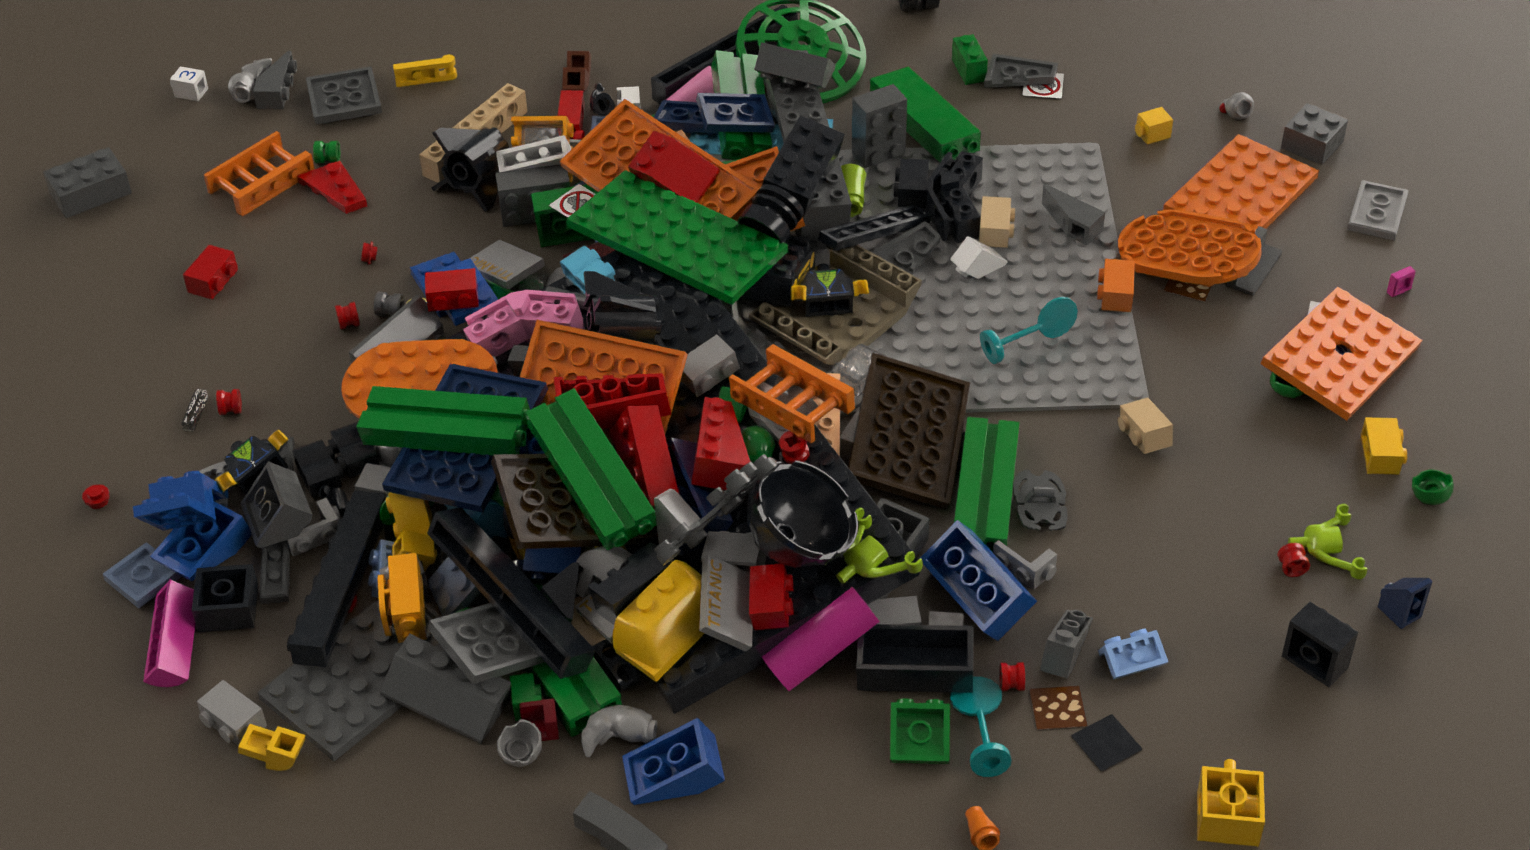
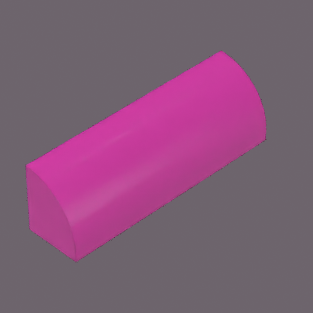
(170, 637)
(820, 639)

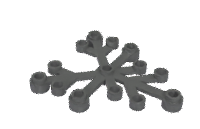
(738, 485)

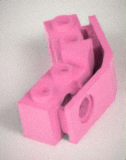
(515, 317)

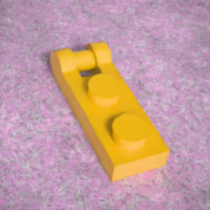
(425, 71)

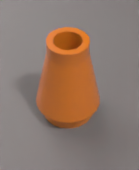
(982, 830)

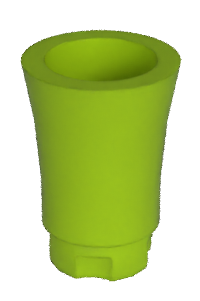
(855, 181)

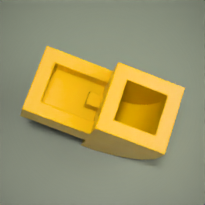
(275, 747)

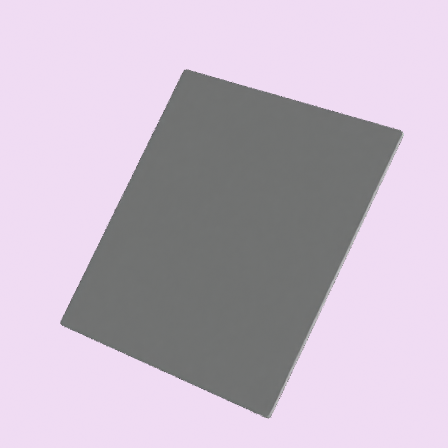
(1083, 369)

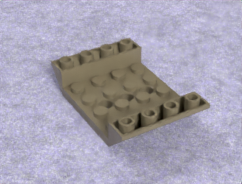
(831, 336)

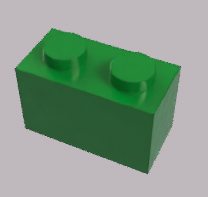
(969, 59)

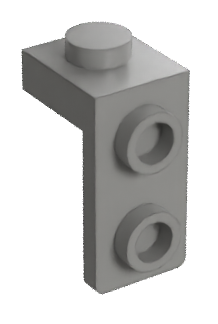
(317, 533)
(1027, 573)

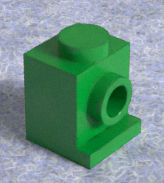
(523, 690)

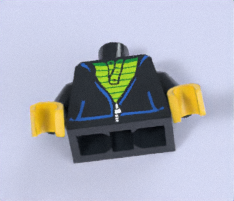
(828, 291)
(249, 459)

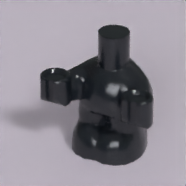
(601, 102)

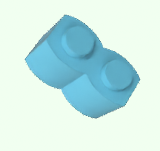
(584, 260)

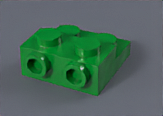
(920, 732)

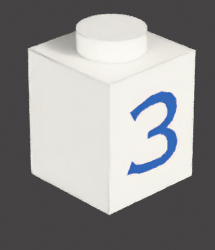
(189, 83)

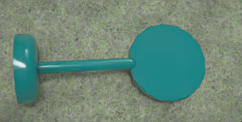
(1053, 321)
(990, 757)

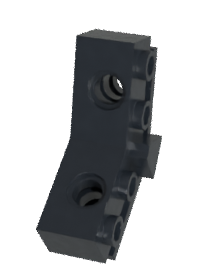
(956, 183)

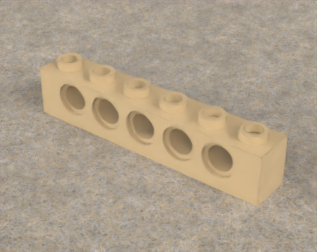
(493, 113)

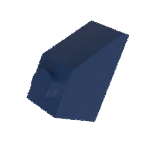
(1405, 600)

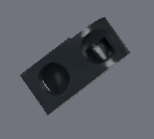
(617, 669)

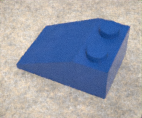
(203, 543)
(674, 765)

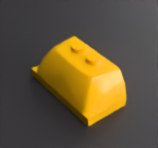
(661, 621)

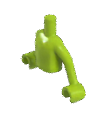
(1327, 539)
(868, 554)

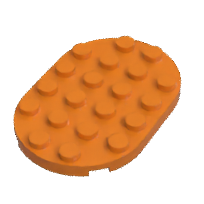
(1190, 247)
(408, 366)

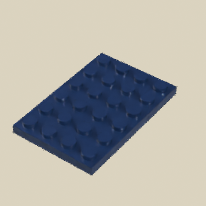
(456, 477)

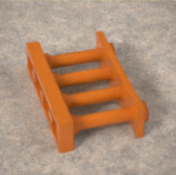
(262, 189)
(797, 373)

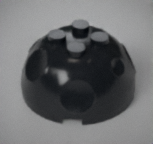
(801, 517)

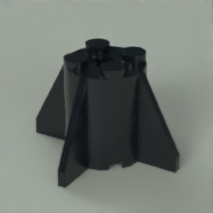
(471, 161)
(619, 309)

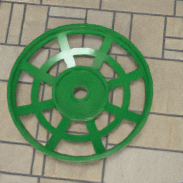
(812, 34)

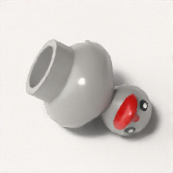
(1238, 106)

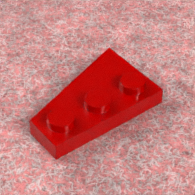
(335, 185)

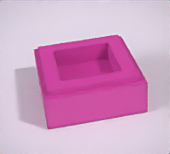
(1401, 281)

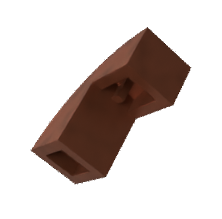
(577, 72)

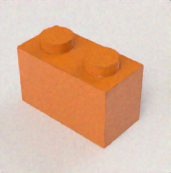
(1117, 285)

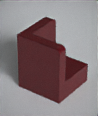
(543, 715)

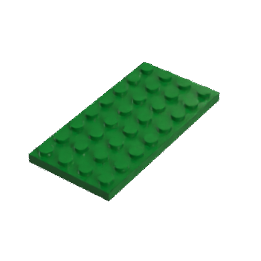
(678, 236)

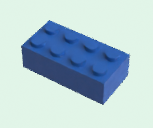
(977, 580)

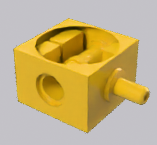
(1230, 805)

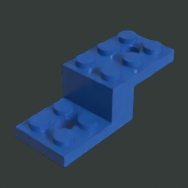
(452, 262)
(180, 501)

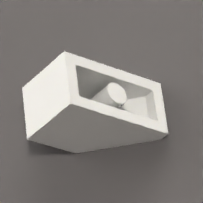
(976, 259)

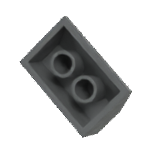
(794, 66)
(276, 506)

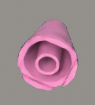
(698, 84)

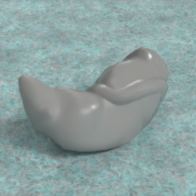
(243, 83)
(618, 721)

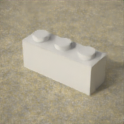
(533, 155)

